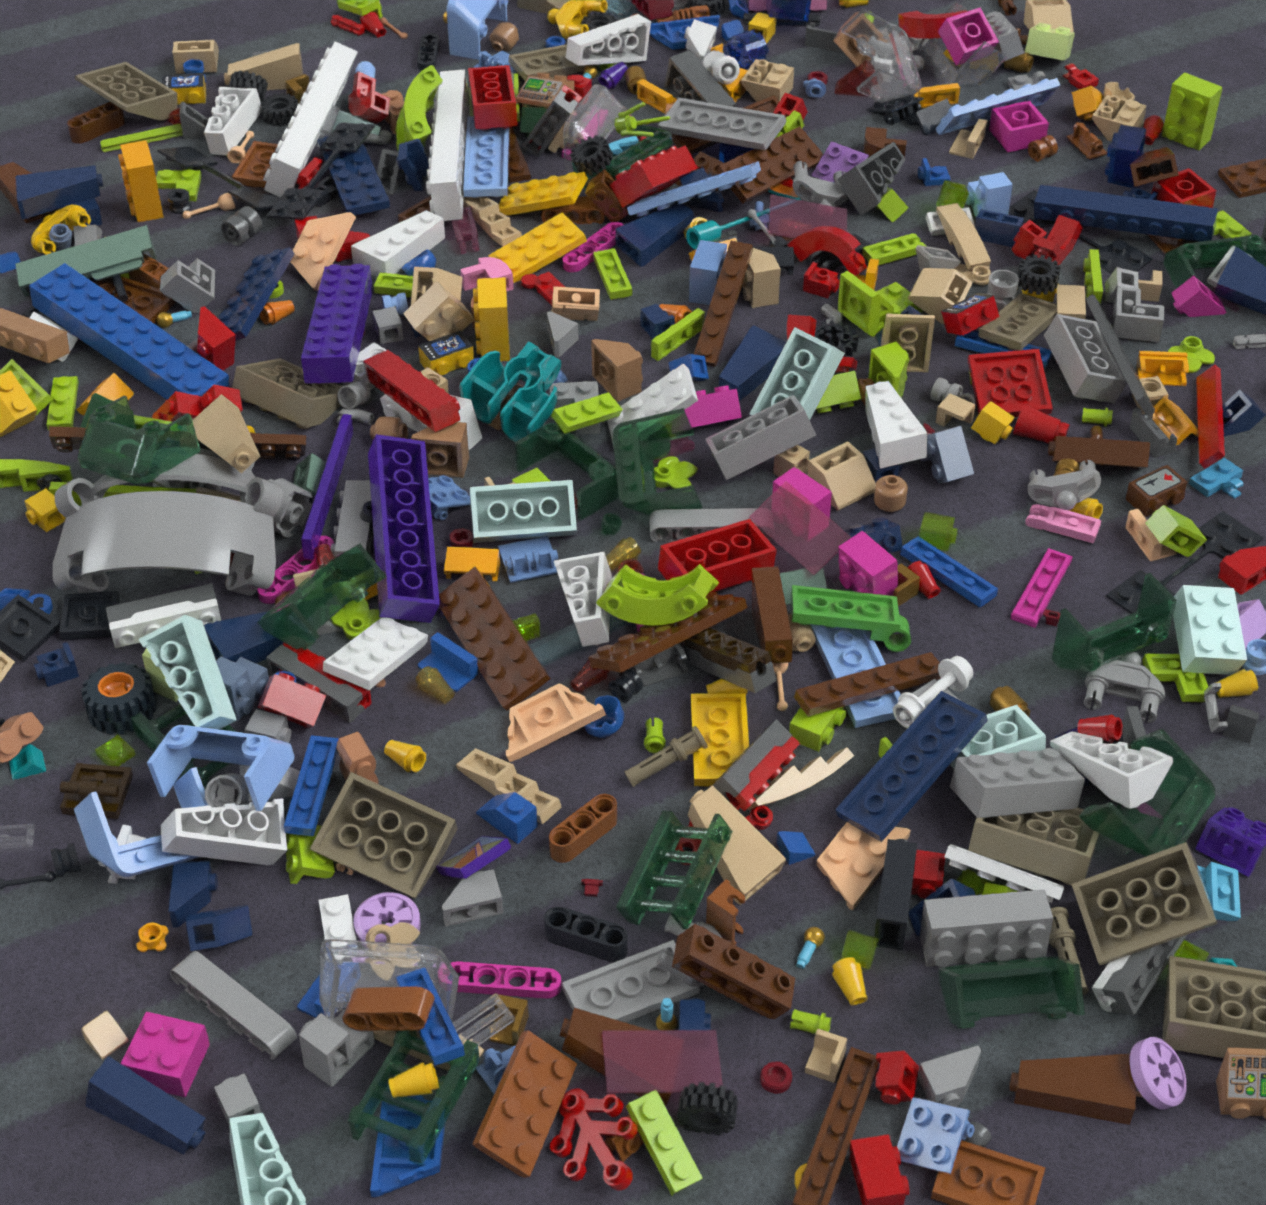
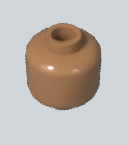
(504, 36)
(389, 427)
(890, 493)

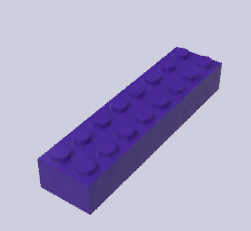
(337, 324)
(403, 529)

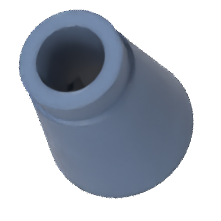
(61, 236)

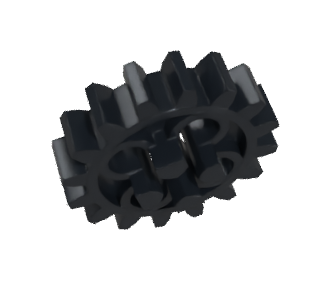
(845, 339)

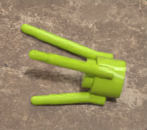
(626, 124)

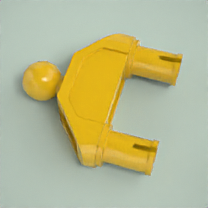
(571, 14)
(70, 215)

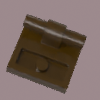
(108, 781)

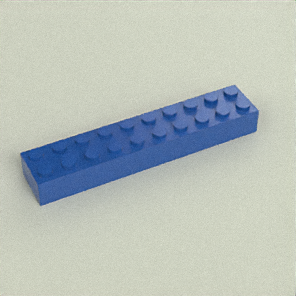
(123, 334)

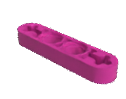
(577, 260)
(289, 568)
(503, 975)

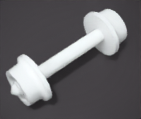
(722, 67)
(954, 674)

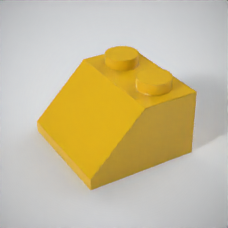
(15, 405)

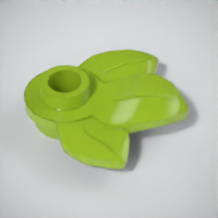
(1196, 353)
(673, 473)
(355, 618)

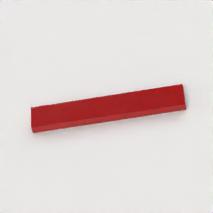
(1210, 417)

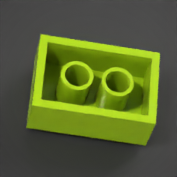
(1191, 111)

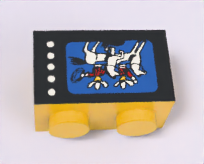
(189, 87)
(446, 353)

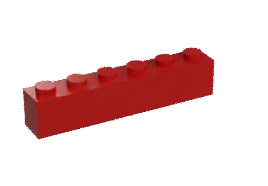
(412, 390)

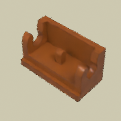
(722, 912)

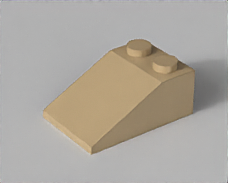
(914, 335)

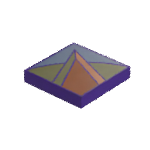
(473, 857)

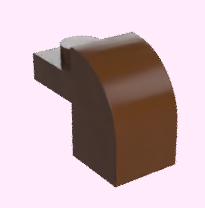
(876, 140)

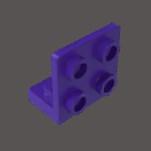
(1233, 840)

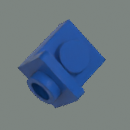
(932, 175)

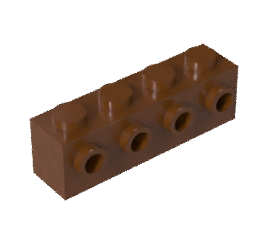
(733, 972)

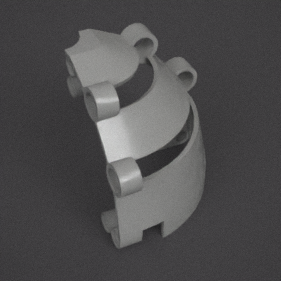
(170, 527)

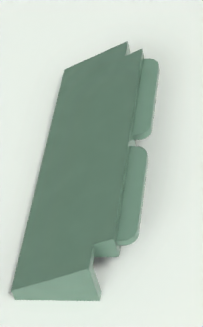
(93, 259)

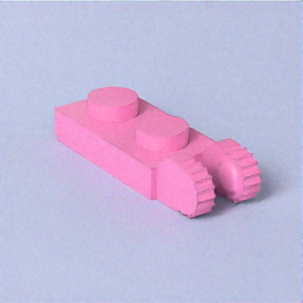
(1063, 522)

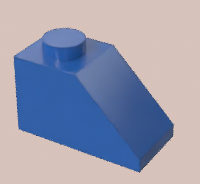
(510, 815)

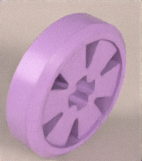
(383, 908)
(1158, 1073)

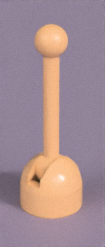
(237, 151)
(224, 202)
(778, 669)

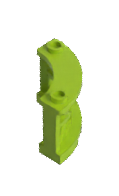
(417, 102)
(653, 601)

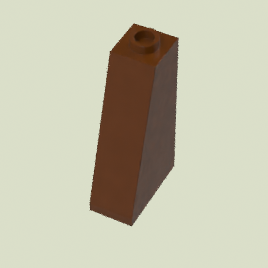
(1154, 166)
(8, 187)
(1101, 451)
(771, 614)
(585, 1041)
(1078, 1086)

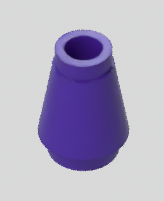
(612, 75)

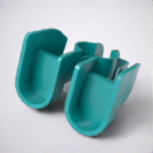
(530, 406)

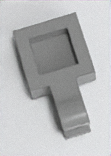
(1020, 80)

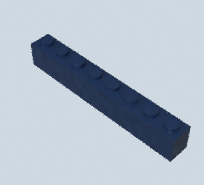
(1126, 213)

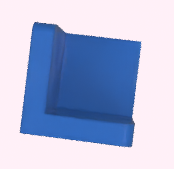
(696, 366)

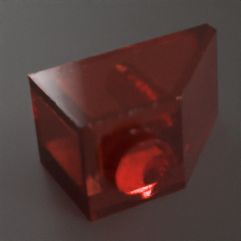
(848, 84)

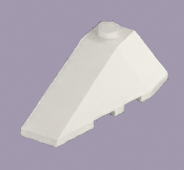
(1115, 769)

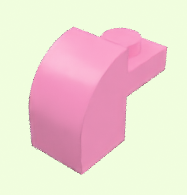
(487, 268)

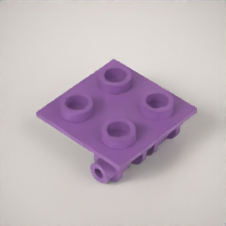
(837, 159)

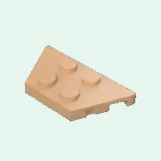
(320, 245)
(547, 719)
(855, 861)

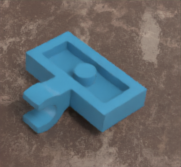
(1219, 476)

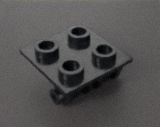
(898, 108)

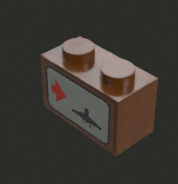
(1156, 489)

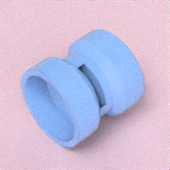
(398, 301)
(1256, 656)

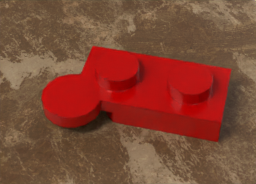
(308, 173)
(543, 283)

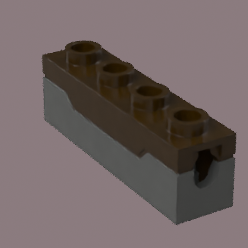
(731, 659)

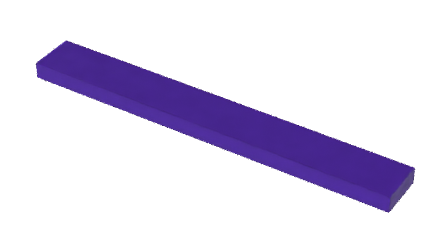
(327, 487)

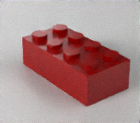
(492, 97)
(652, 175)
(723, 552)

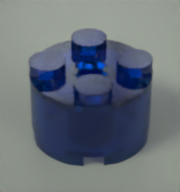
(746, 48)

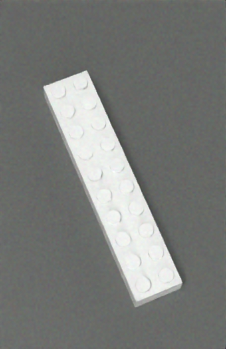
(309, 118)
(448, 146)

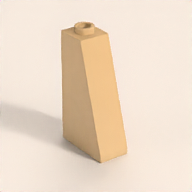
(273, 66)
(226, 433)
(748, 856)

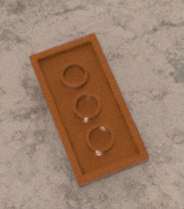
(525, 1104)

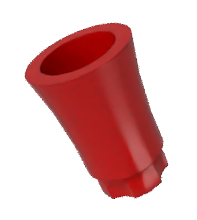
(1039, 425)

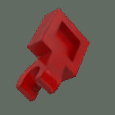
(1080, 79)

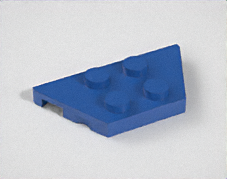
(673, 32)
(392, 1159)

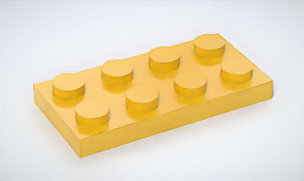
(542, 193)
(540, 246)
(725, 729)

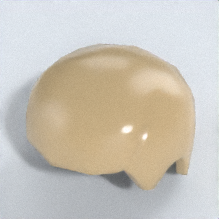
(1112, 88)

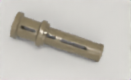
(677, 750)
(1064, 938)

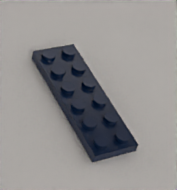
(356, 181)
(255, 291)
(911, 766)

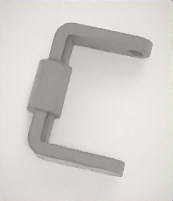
(1212, 710)

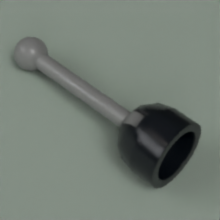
(776, 241)

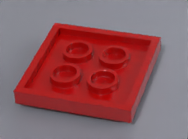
(1010, 380)

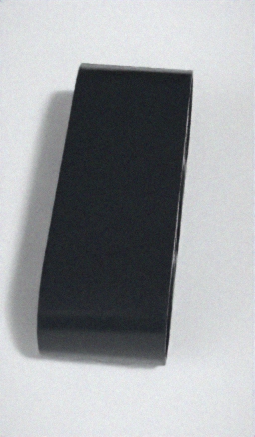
(586, 934)

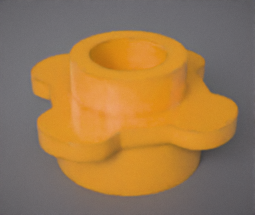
(152, 930)

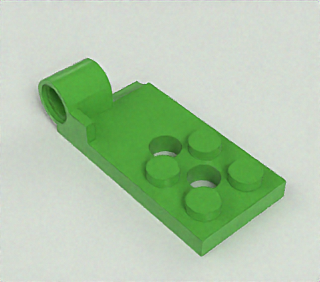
(852, 611)

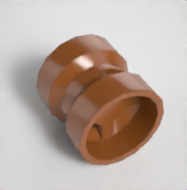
(1041, 148)

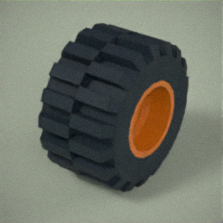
(117, 695)

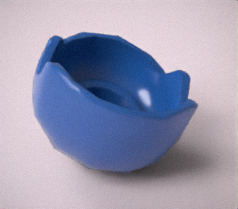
(424, 259)
(610, 722)

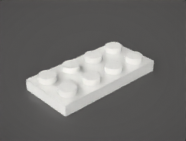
(665, 395)
(375, 653)
(991, 869)

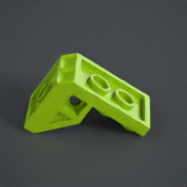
(869, 307)

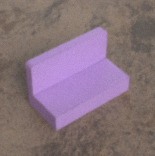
(1252, 620)

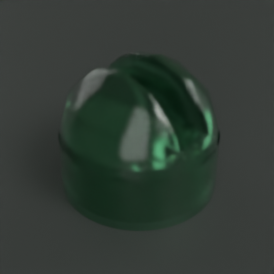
(615, 522)

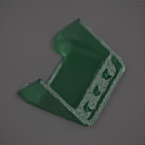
(1168, 816)

